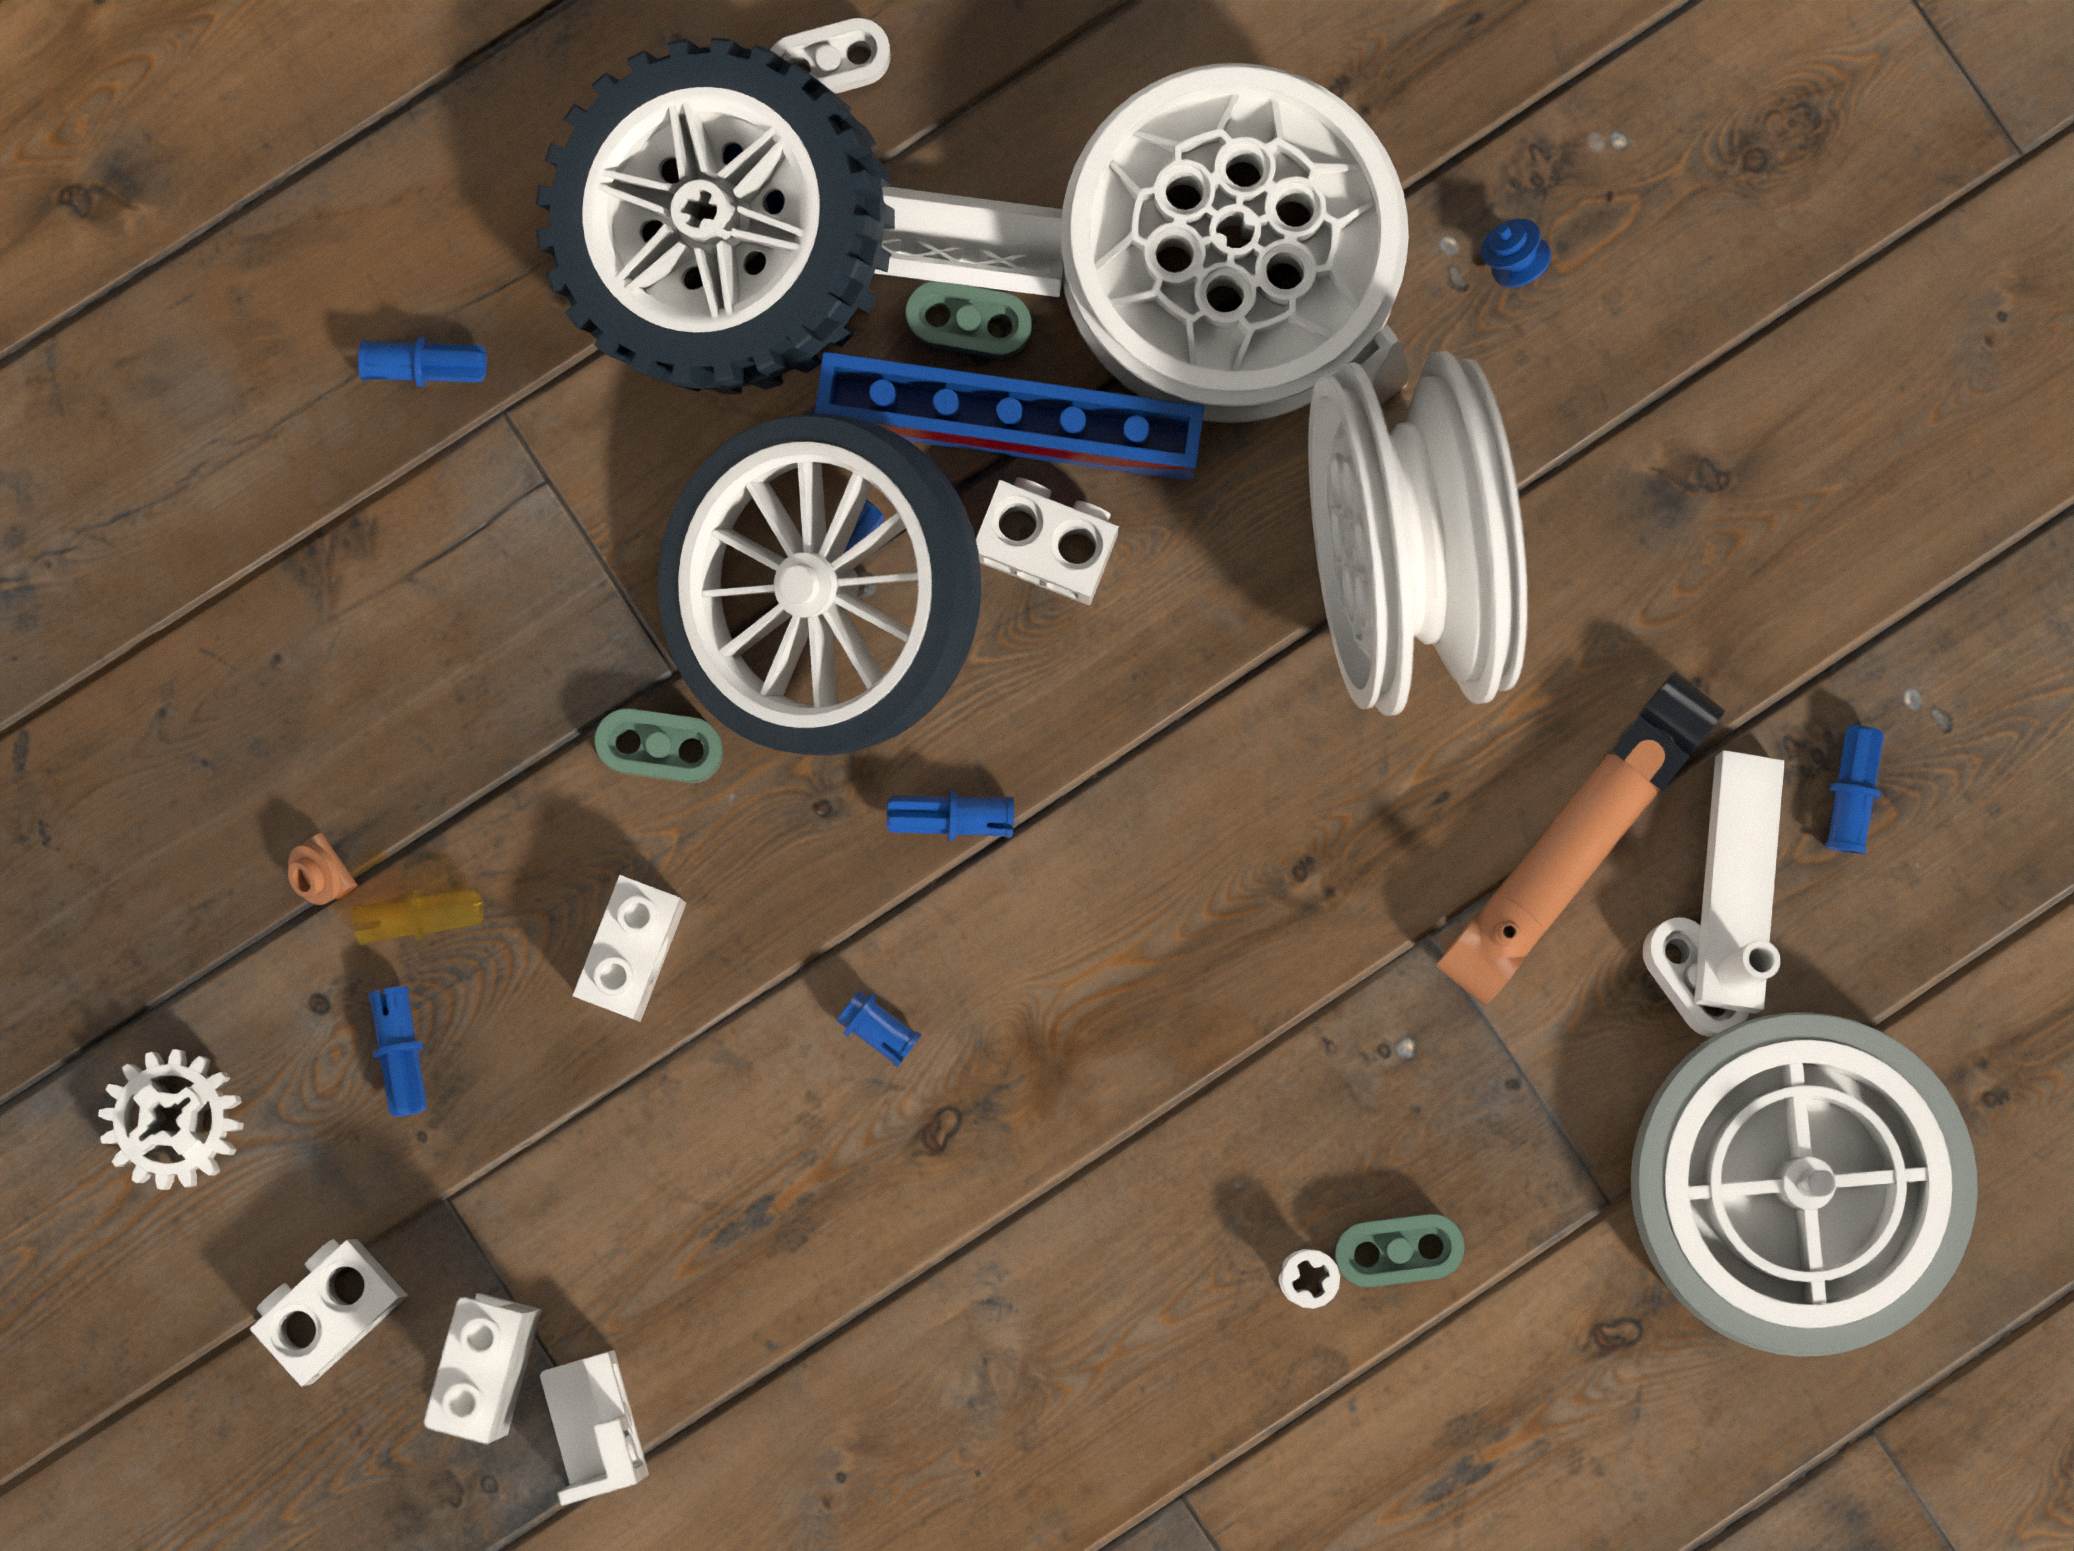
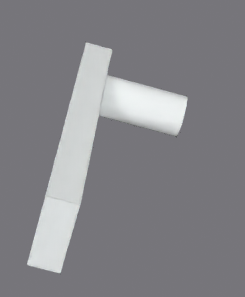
(1739, 883)

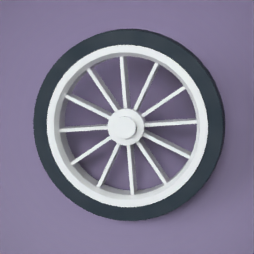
(819, 584)

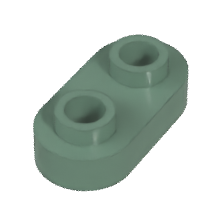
(970, 315)
(660, 745)
(1398, 1250)

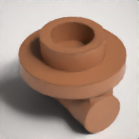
(318, 872)

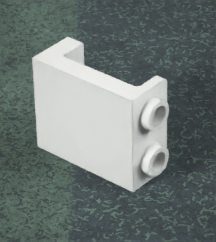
(482, 1368)

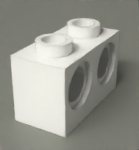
(1038, 556)
(337, 1323)

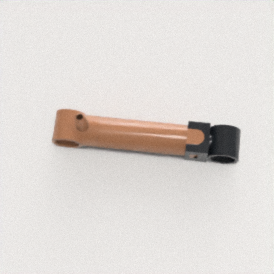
(1580, 838)

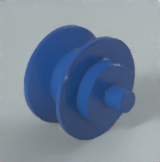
(1516, 252)

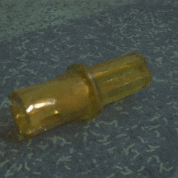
(418, 915)

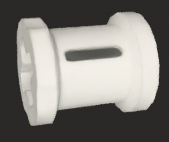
(1328, 1284)

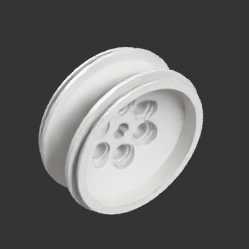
(1157, 324)
(1417, 533)

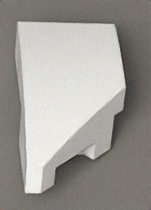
(1384, 364)

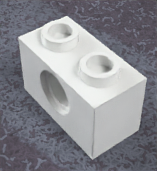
(629, 948)

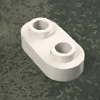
(828, 49)
(1680, 979)

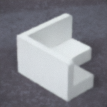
(593, 1427)

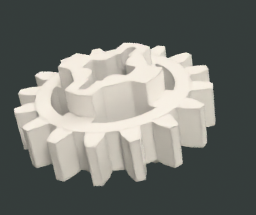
(152, 1098)

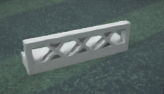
(974, 242)

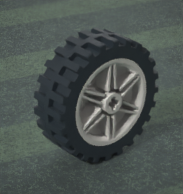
(816, 249)

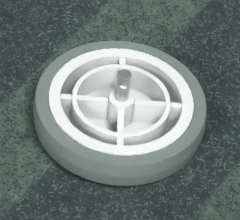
(1804, 1184)

